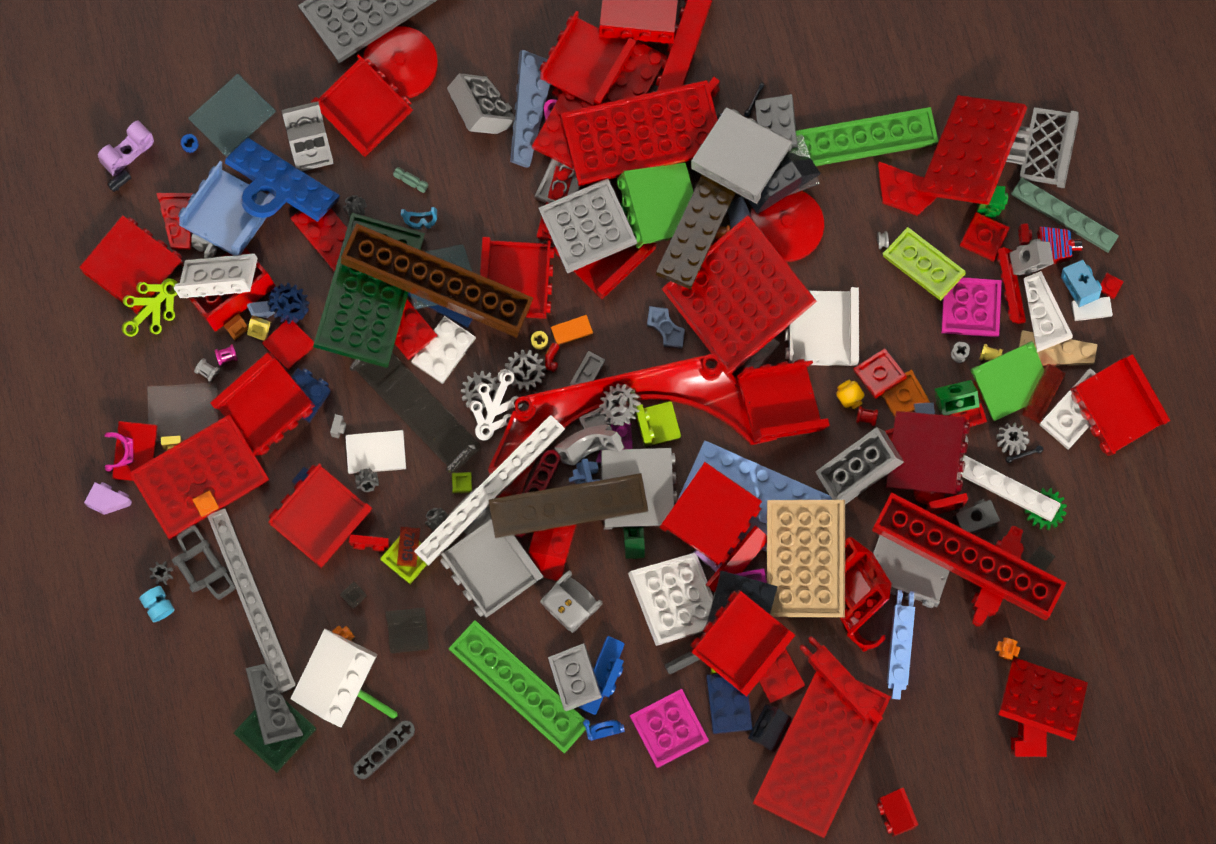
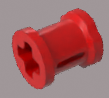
(866, 416)

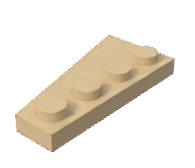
(1065, 353)

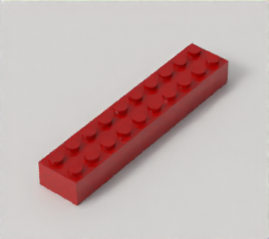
(969, 556)

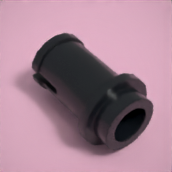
(119, 181)

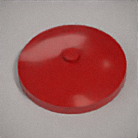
(405, 59)
(792, 225)

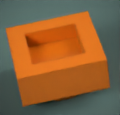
(205, 503)

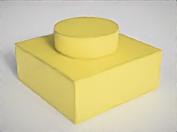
(258, 328)
(170, 441)

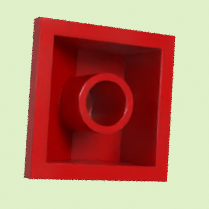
(897, 812)

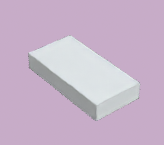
(1097, 309)

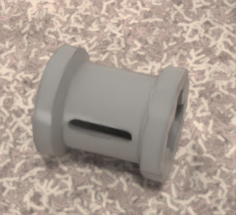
(959, 358)
(206, 370)

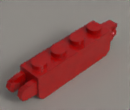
(986, 602)
(842, 681)

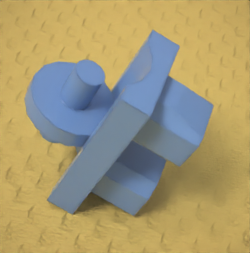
(584, 471)

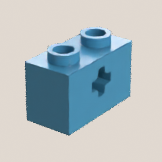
(1081, 283)

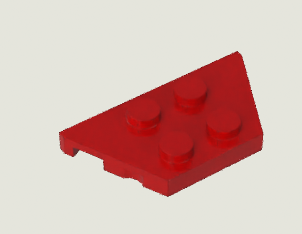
(901, 190)

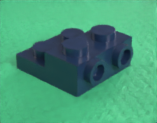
(314, 389)

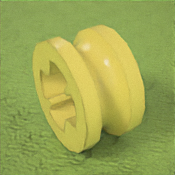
(544, 337)

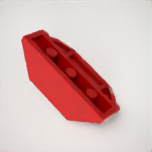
(551, 549)

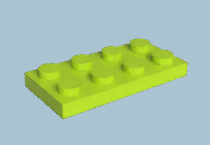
(924, 263)

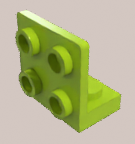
(657, 424)

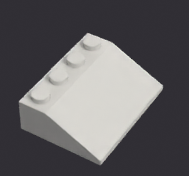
(333, 677)

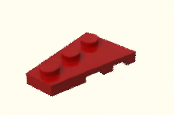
(170, 207)

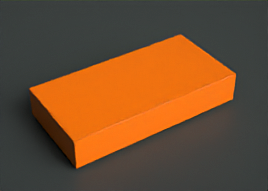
(571, 330)

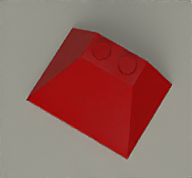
(865, 585)

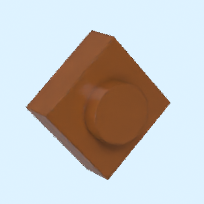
(236, 327)

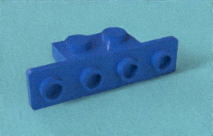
(606, 670)

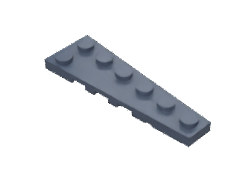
(529, 107)

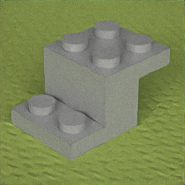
(307, 136)

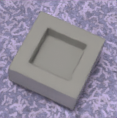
(338, 426)

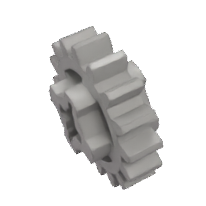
(532, 370)
(473, 394)
(618, 405)

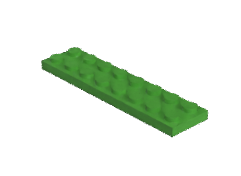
(870, 136)
(518, 686)

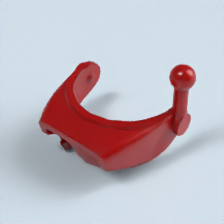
(863, 643)

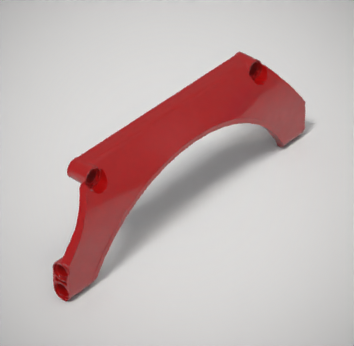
(679, 382)

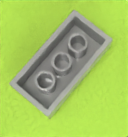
(859, 466)

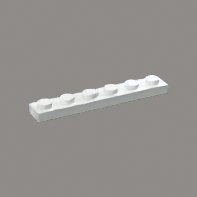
(1010, 489)

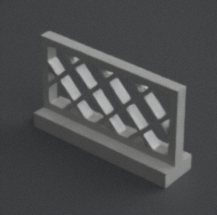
(1066, 148)

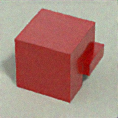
(1030, 742)

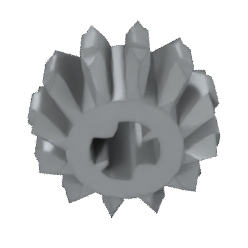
(1009, 432)

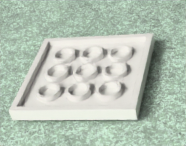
(673, 597)

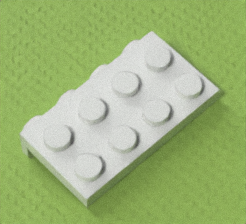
(216, 276)

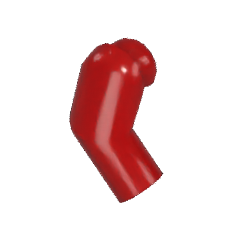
(549, 357)

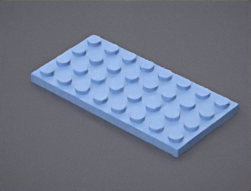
(754, 478)

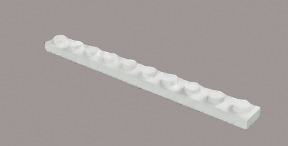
(489, 489)

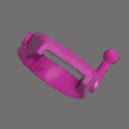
(128, 446)

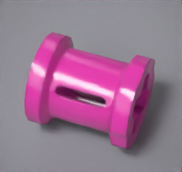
(230, 350)

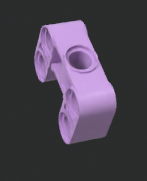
(138, 140)

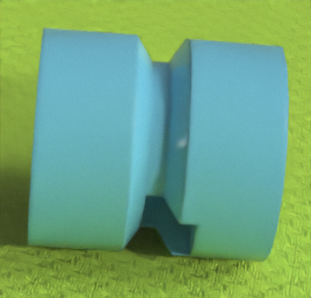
(156, 603)

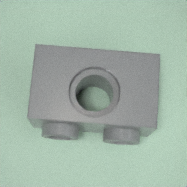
(1031, 257)

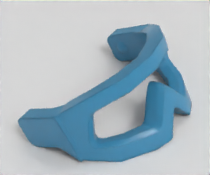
(406, 216)

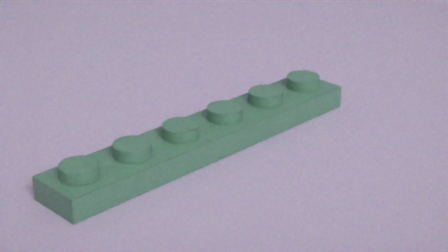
(1065, 215)

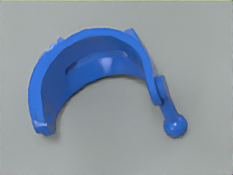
(592, 734)

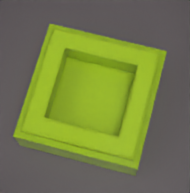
(462, 482)

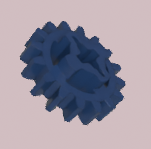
(288, 303)

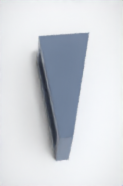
(260, 309)

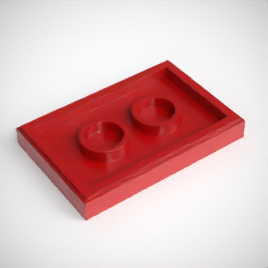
(144, 446)

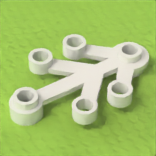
(493, 407)

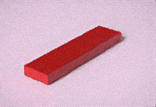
(741, 555)

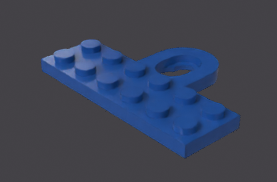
(282, 180)

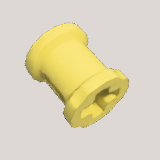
(989, 353)

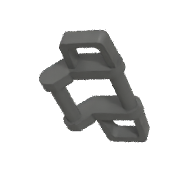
(187, 555)

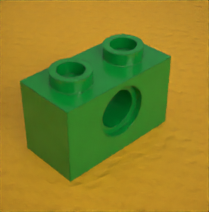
(957, 397)

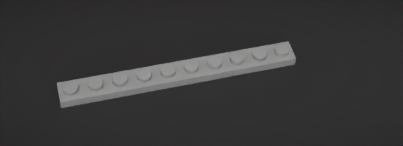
(251, 600)

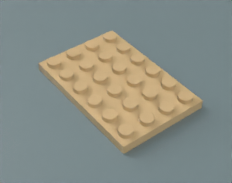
(806, 557)

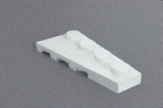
(1046, 318)

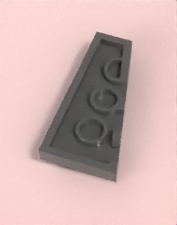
(271, 709)

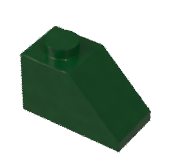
(634, 542)

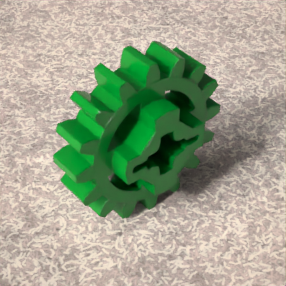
(1057, 518)

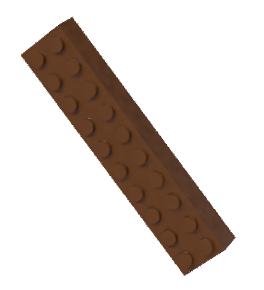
(436, 280)

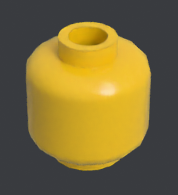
(850, 394)

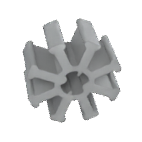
(1019, 147)

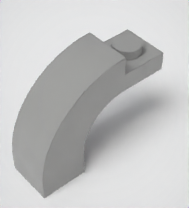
(587, 441)

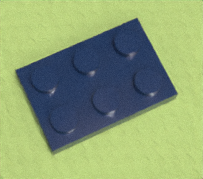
(727, 706)

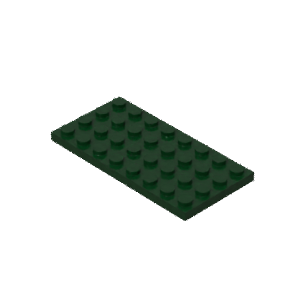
(361, 310)

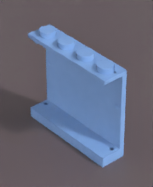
(218, 214)

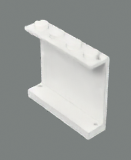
(827, 330)

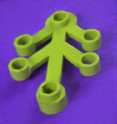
(153, 306)

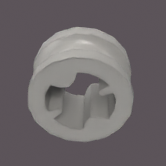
(882, 240)

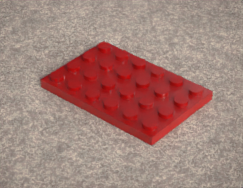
(973, 149)
(209, 460)

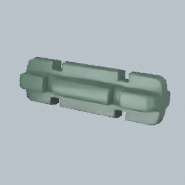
(410, 179)

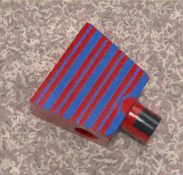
(1060, 243)

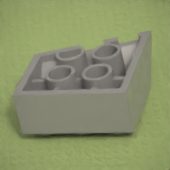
(480, 104)

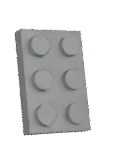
(574, 677)

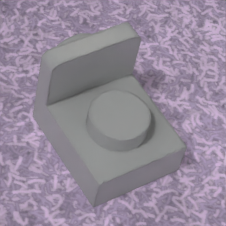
(203, 245)

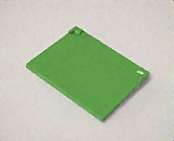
(1009, 380)

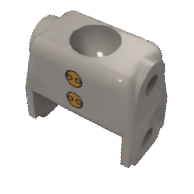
(570, 602)

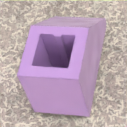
(105, 500)

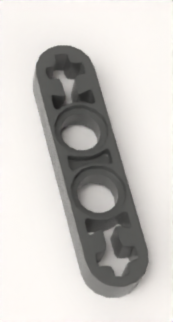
(386, 752)

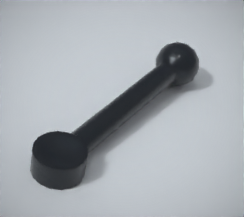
(747, 113)
(1039, 449)

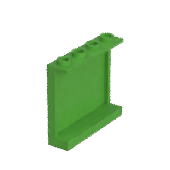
(655, 200)

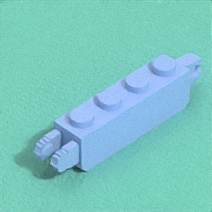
(900, 645)

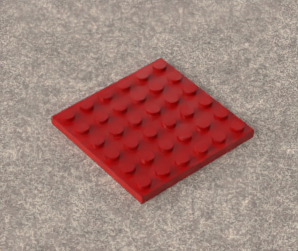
(741, 296)

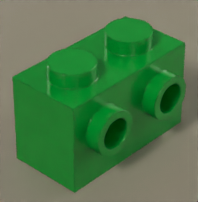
(996, 204)

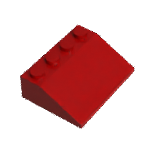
(220, 309)

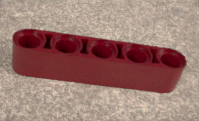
(543, 467)

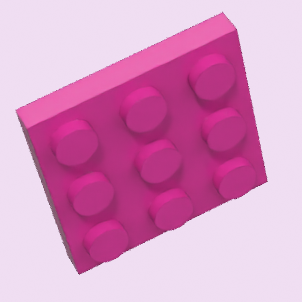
(972, 308)
(669, 728)

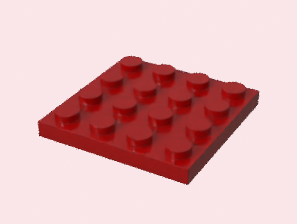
(1043, 698)

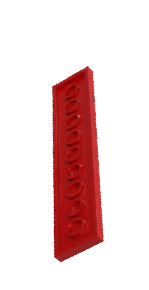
(327, 239)

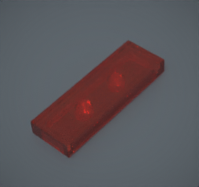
(1043, 393)

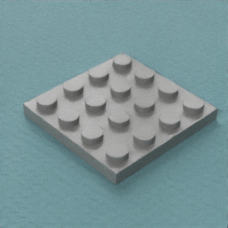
(587, 225)

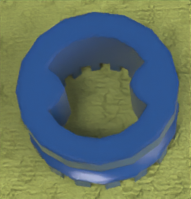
(194, 145)

